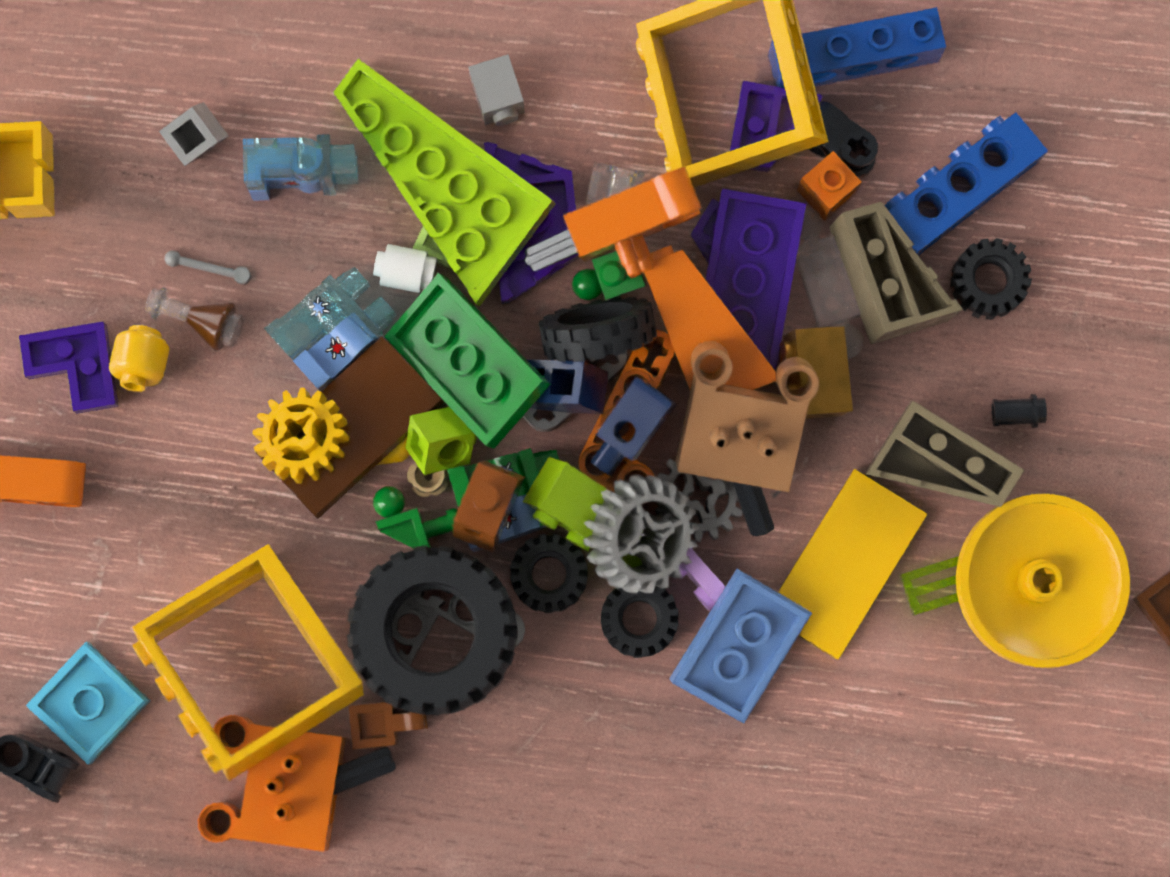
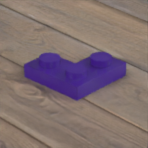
(81, 353)

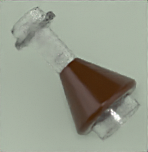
(214, 323)

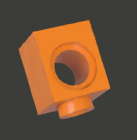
(829, 185)

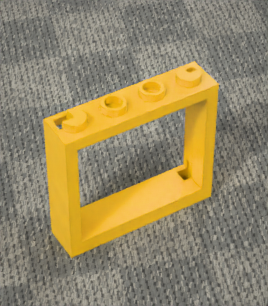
(795, 72)
(209, 595)

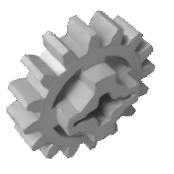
(717, 490)

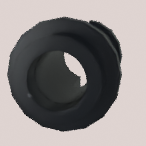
(1019, 411)

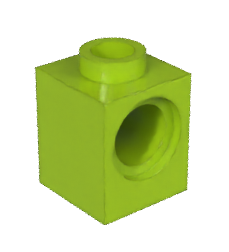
(439, 440)

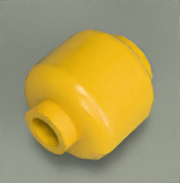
(139, 358)

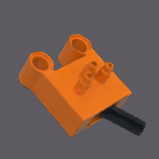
(621, 224)
(293, 790)

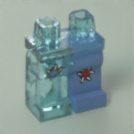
(297, 164)
(329, 327)

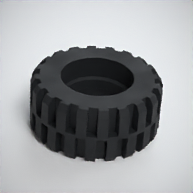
(373, 622)

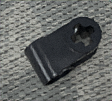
(845, 137)
(41, 767)

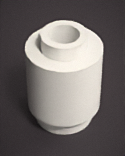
(404, 268)

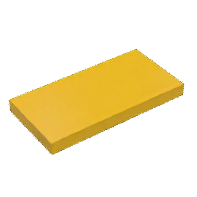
(850, 560)

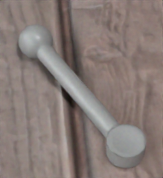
(241, 274)

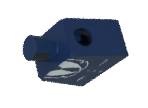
(647, 412)

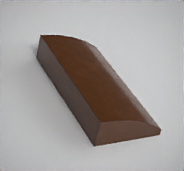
(377, 401)

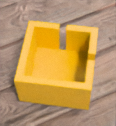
(24, 165)

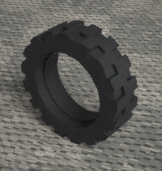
(597, 329)

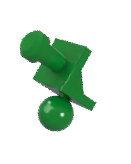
(607, 277)
(408, 526)

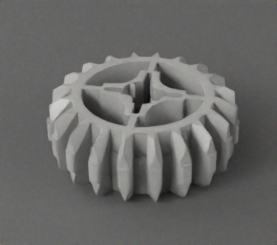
(619, 530)

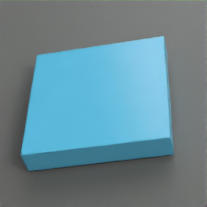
(88, 703)

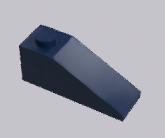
(572, 387)

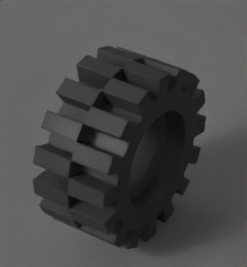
(990, 253)
(540, 548)
(639, 645)

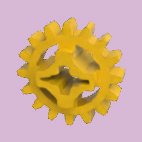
(284, 449)

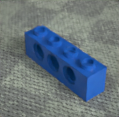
(870, 47)
(1019, 153)

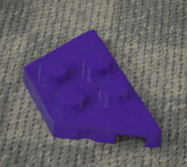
(558, 186)

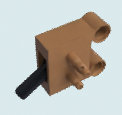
(744, 432)

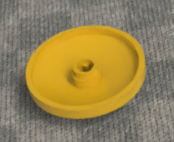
(1043, 580)

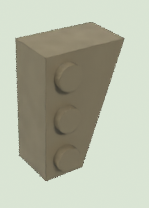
(888, 276)
(943, 458)

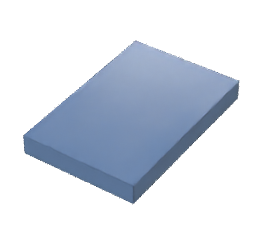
(740, 646)

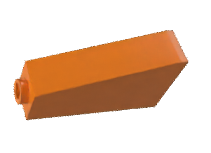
(697, 315)

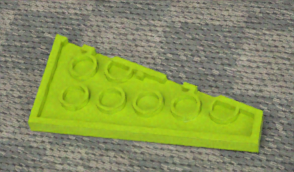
(458, 191)

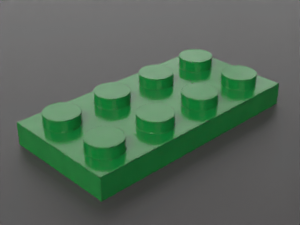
(466, 361)

